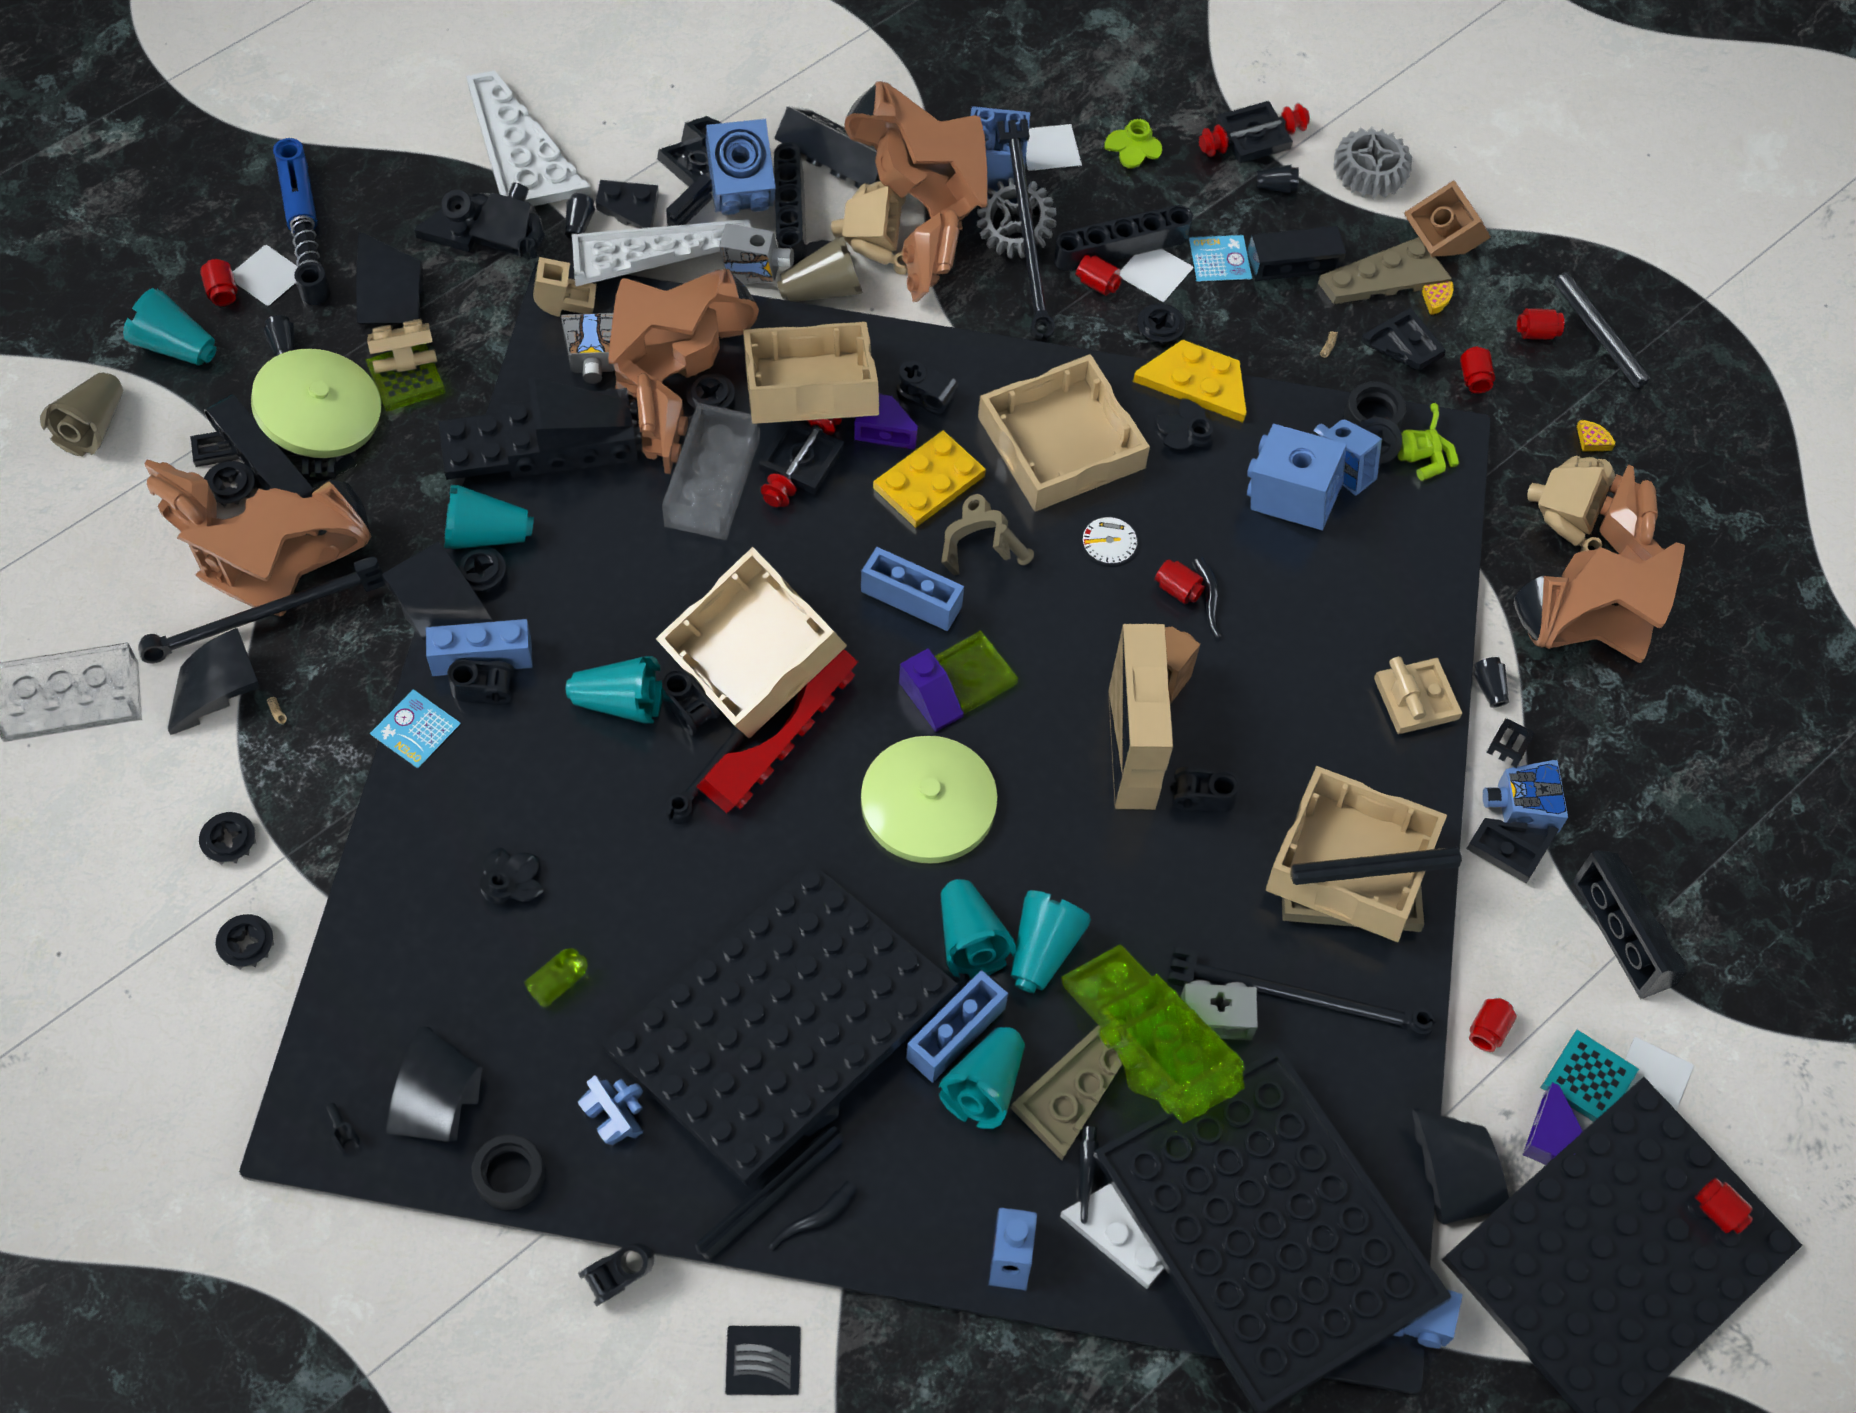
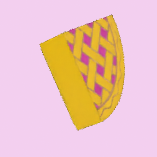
(1437, 296)
(1594, 437)

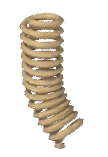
(1332, 338)
(276, 712)

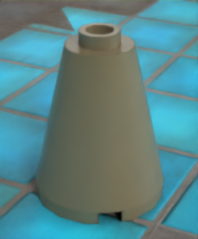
(821, 275)
(83, 414)

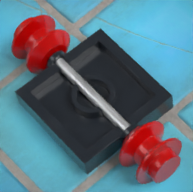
(1254, 131)
(799, 459)

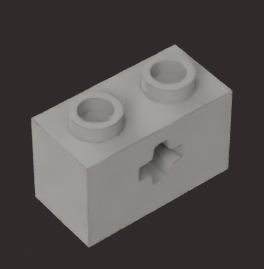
(1235, 1002)

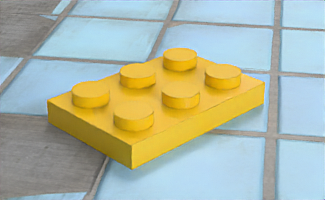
(929, 478)

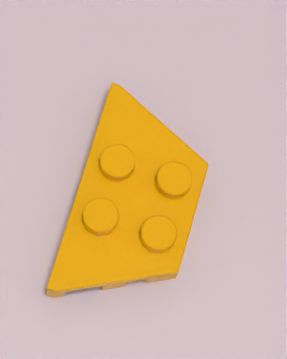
(1199, 376)

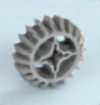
(1372, 162)
(1007, 228)

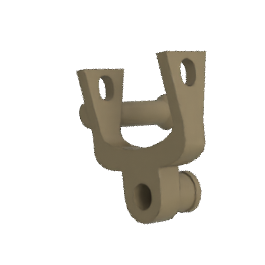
(978, 516)

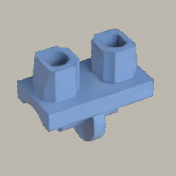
(621, 1121)

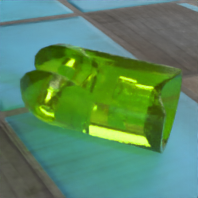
(556, 976)

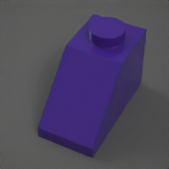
(889, 428)
(930, 689)
(1552, 1128)

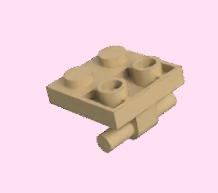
(400, 342)
(1417, 695)

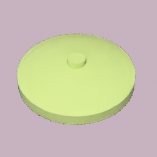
(315, 403)
(929, 799)

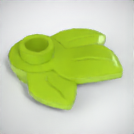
(1134, 143)

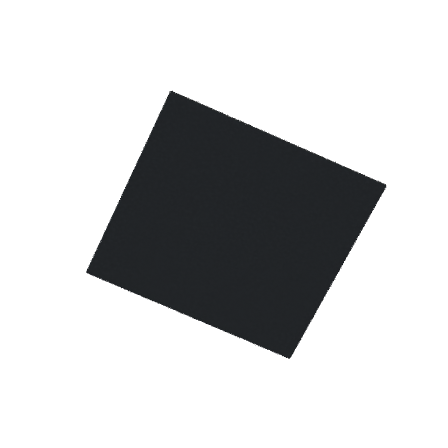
(645, 898)

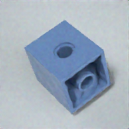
(998, 155)
(740, 166)
(1296, 476)

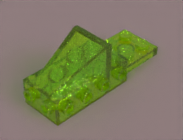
(1156, 1035)

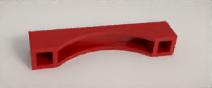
(737, 772)

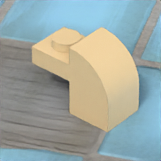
(556, 292)

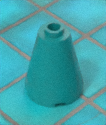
(168, 329)
(483, 520)
(619, 689)
(972, 931)
(1045, 939)
(985, 1079)

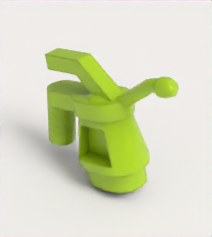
(1430, 444)

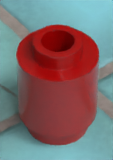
(1099, 275)
(219, 282)
(1540, 324)
(1477, 369)
(1180, 581)
(1492, 1024)
(1724, 1206)

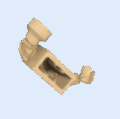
(873, 224)
(1574, 498)

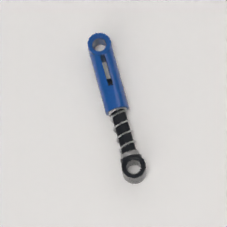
(301, 219)

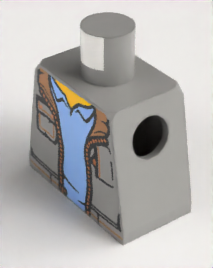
(753, 254)
(588, 344)

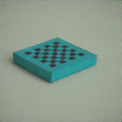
(1590, 1075)

